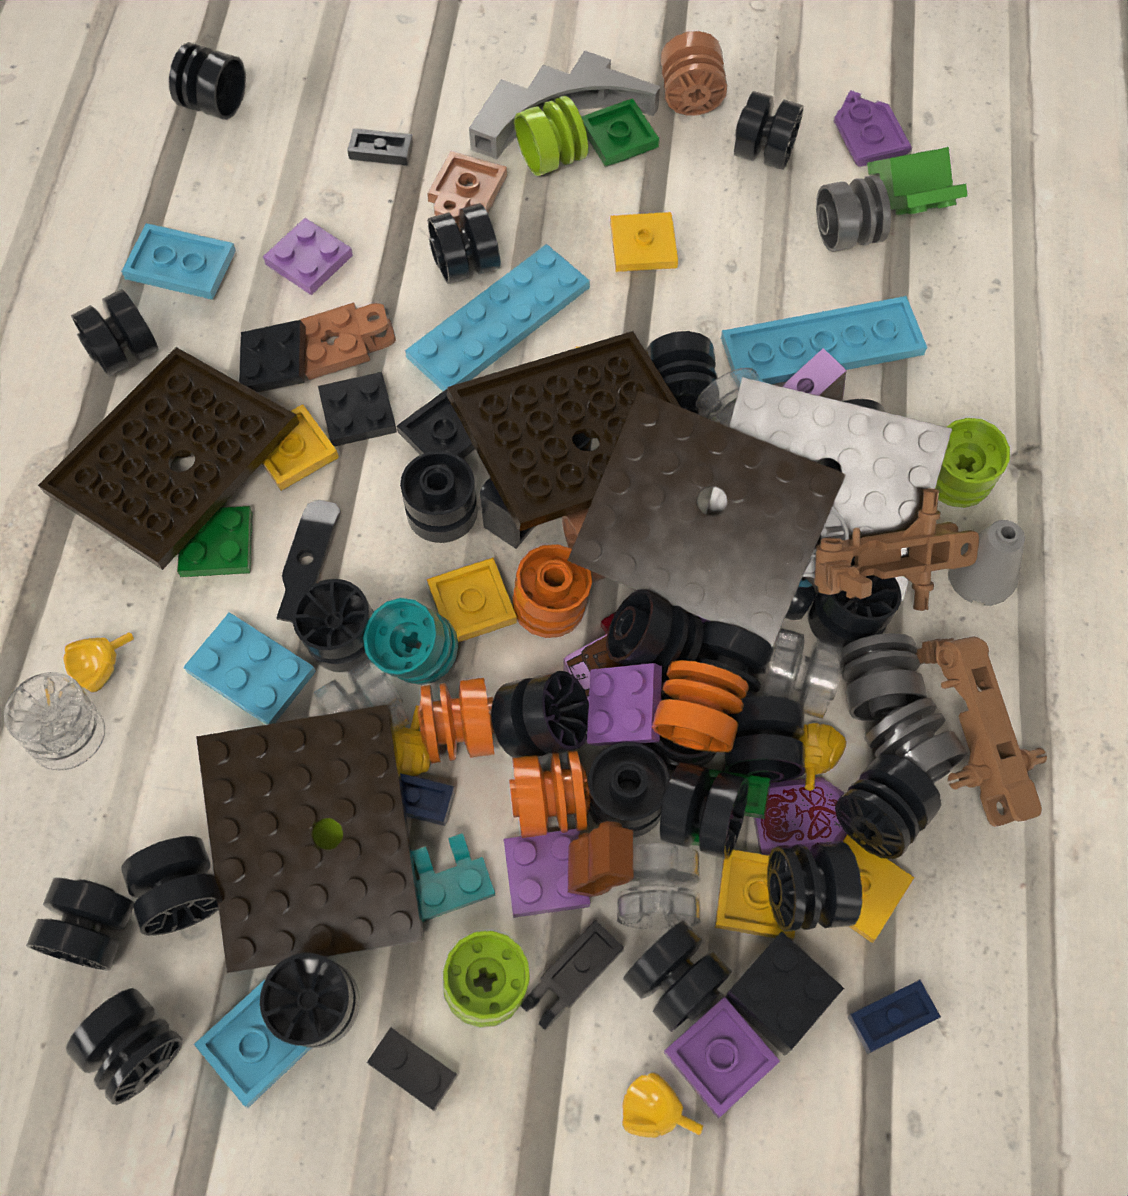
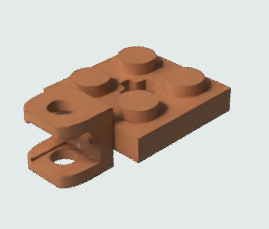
(459, 169)
(354, 337)

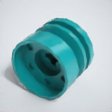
(393, 638)

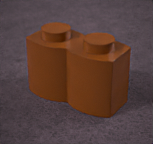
(600, 860)

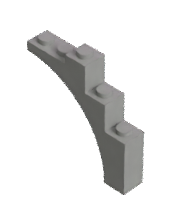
(588, 86)

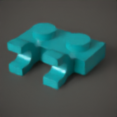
(452, 887)

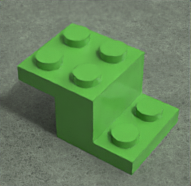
(918, 181)

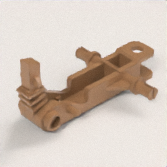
(930, 549)
(995, 756)

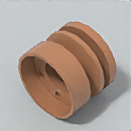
(693, 73)

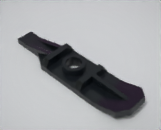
(309, 540)

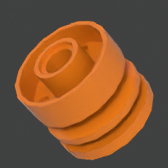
(550, 592)
(700, 706)
(457, 720)
(549, 794)

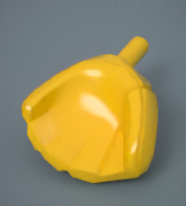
(93, 660)
(822, 750)
(411, 751)
(654, 1108)

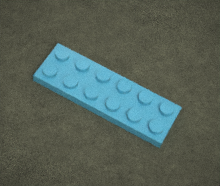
(497, 319)
(851, 335)

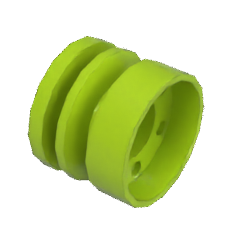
(551, 135)
(972, 462)
(495, 957)

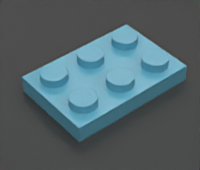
(179, 261)
(250, 669)
(246, 1050)

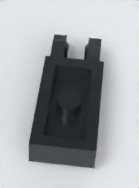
(575, 971)

